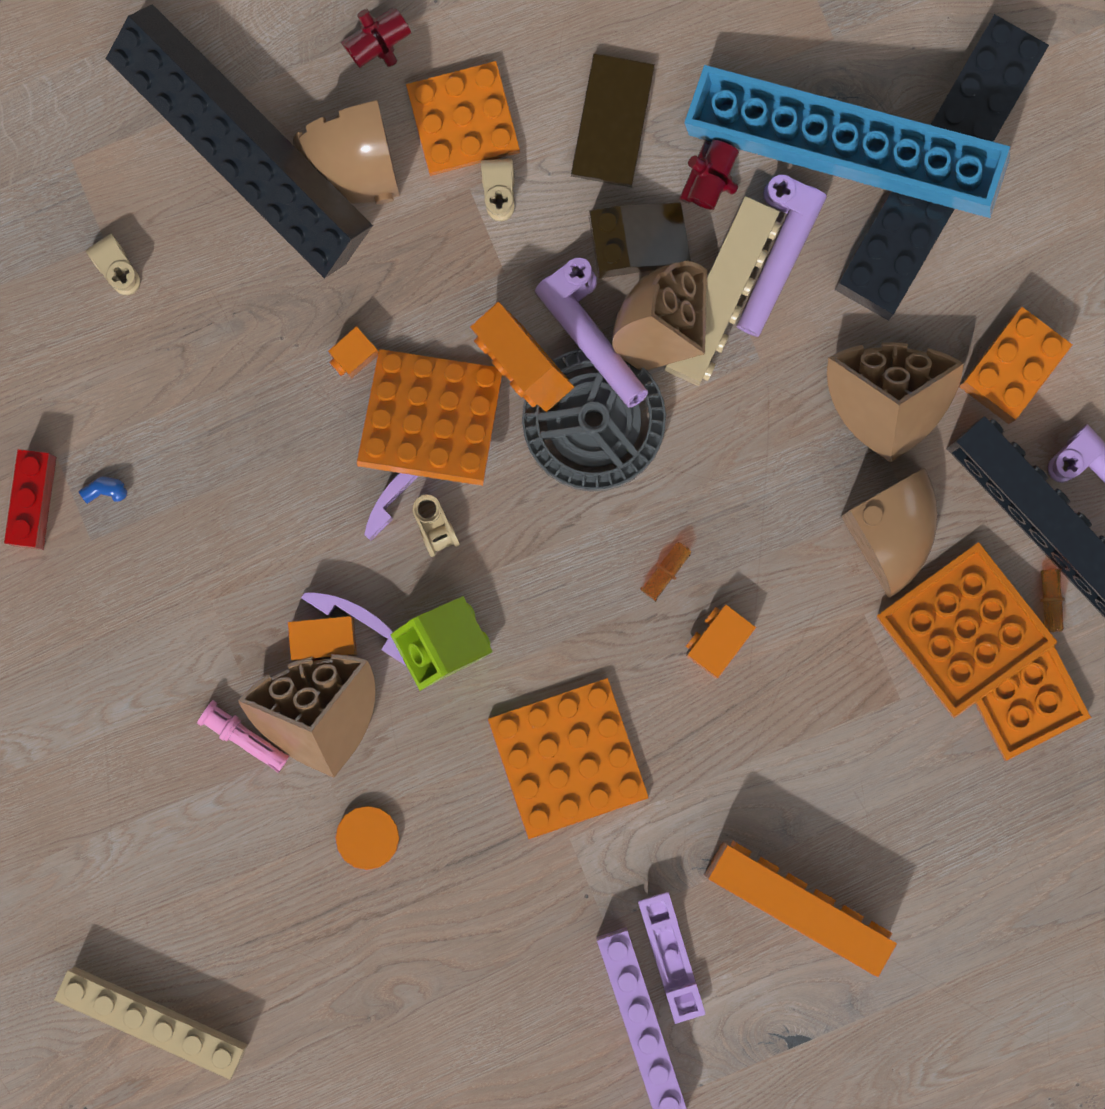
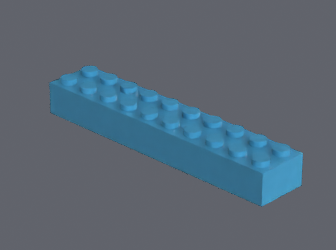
(848, 141)

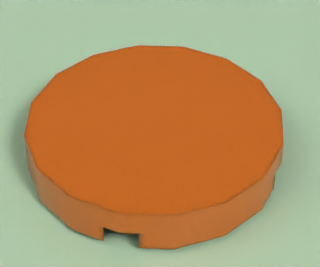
(367, 837)

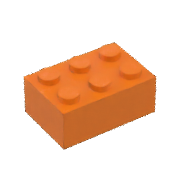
(520, 358)
(1015, 365)

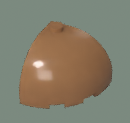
(352, 153)
(663, 317)
(892, 394)
(896, 530)
(315, 709)

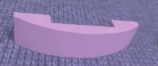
(379, 517)
(329, 603)
(671, 957)

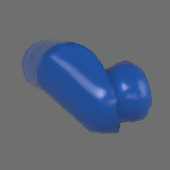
(104, 486)

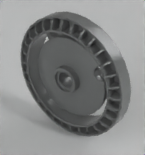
(598, 444)

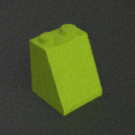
(441, 642)

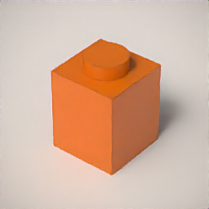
(352, 353)

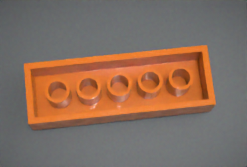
(806, 912)

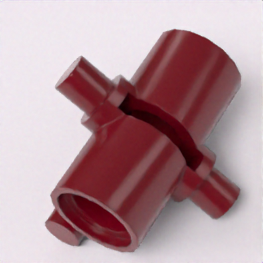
(376, 37)
(710, 175)

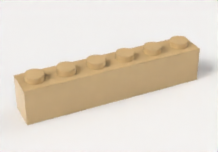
(728, 281)
(151, 1022)

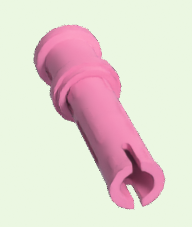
(230, 729)

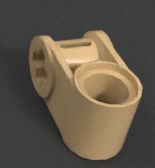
(498, 184)
(112, 263)
(434, 527)

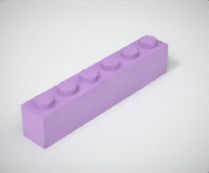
(640, 1020)

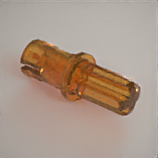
(666, 571)
(1052, 600)

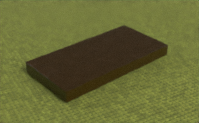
(612, 120)

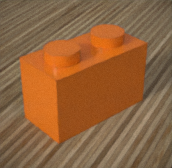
(322, 638)
(719, 641)

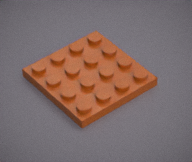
(430, 417)
(966, 630)
(568, 758)

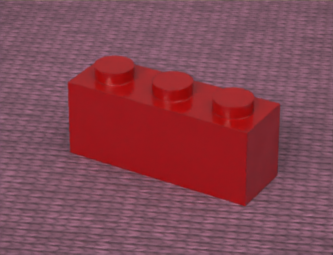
(30, 499)

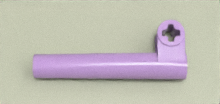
(803, 207)
(562, 296)
(1081, 451)

